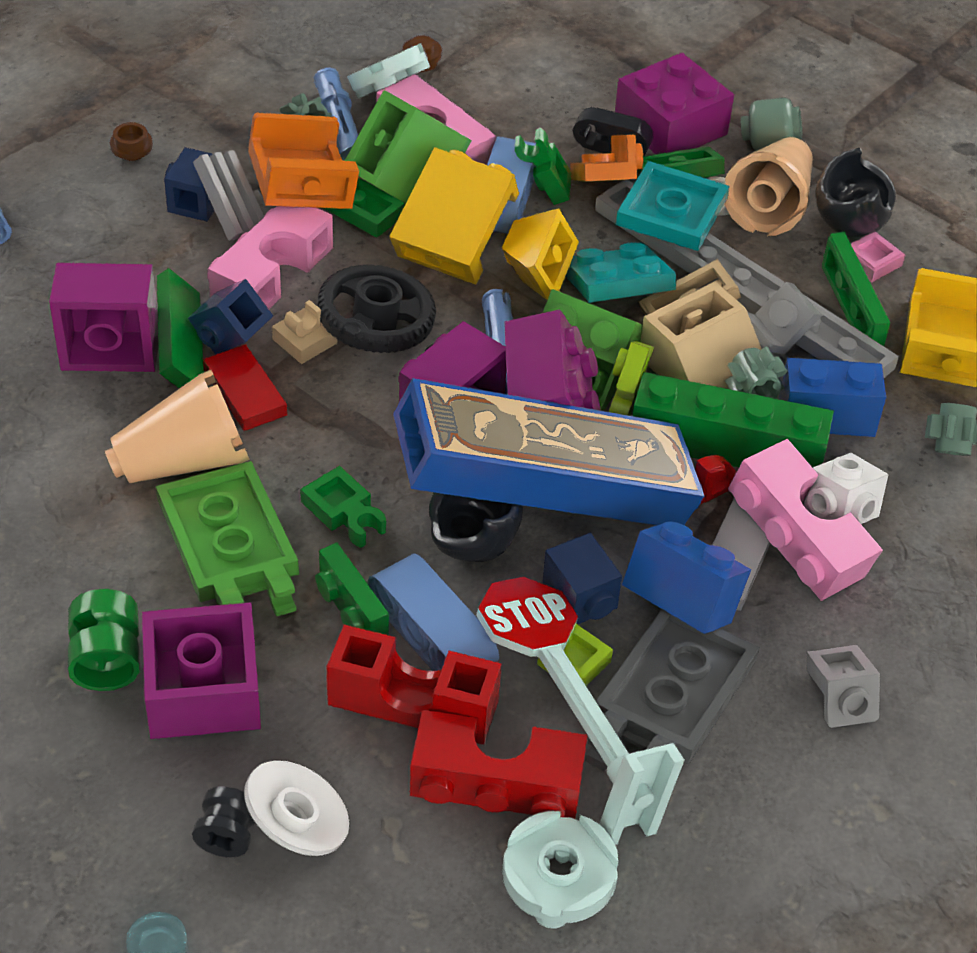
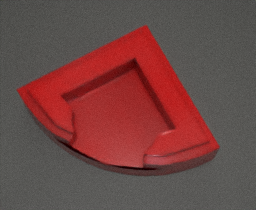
(714, 475)

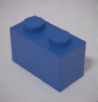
(848, 388)
(686, 576)

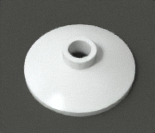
(296, 808)

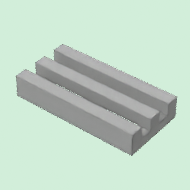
(236, 192)

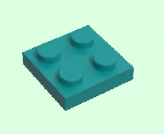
(672, 205)
(620, 273)

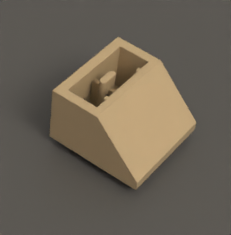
(699, 336)

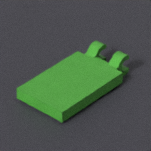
(230, 537)

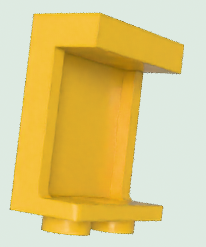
(453, 213)
(942, 328)

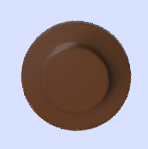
(431, 47)
(131, 141)

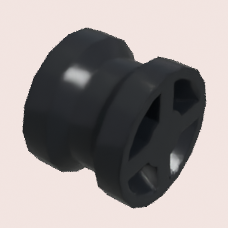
(224, 824)

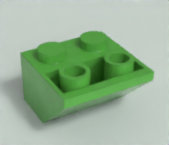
(398, 145)
(602, 332)

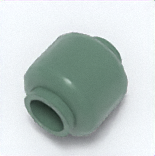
(770, 122)

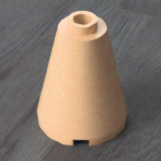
(770, 187)
(178, 435)

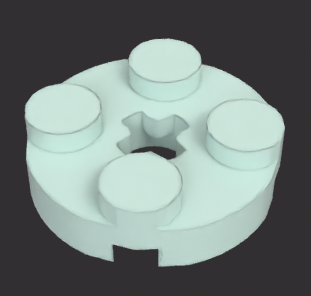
(389, 71)
(556, 897)

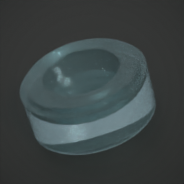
(157, 934)

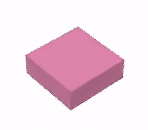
(877, 256)

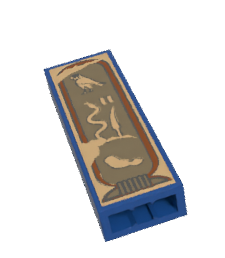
(545, 454)

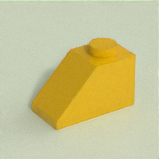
(541, 250)

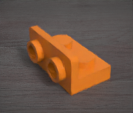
(620, 164)

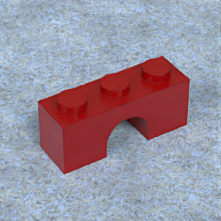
(374, 681)
(454, 770)

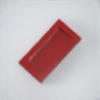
(246, 387)

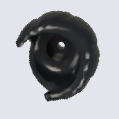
(854, 195)
(472, 527)

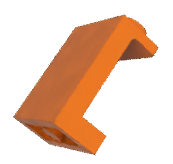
(300, 161)

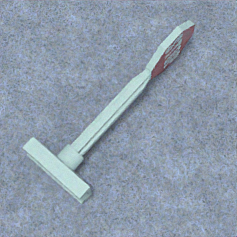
(539, 624)

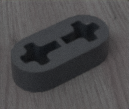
(608, 124)

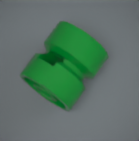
(103, 640)

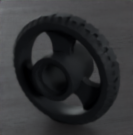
(377, 308)

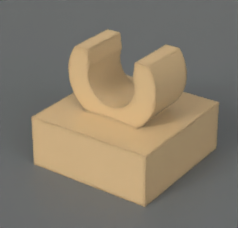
(303, 333)

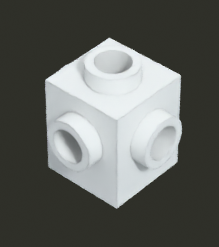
(846, 487)

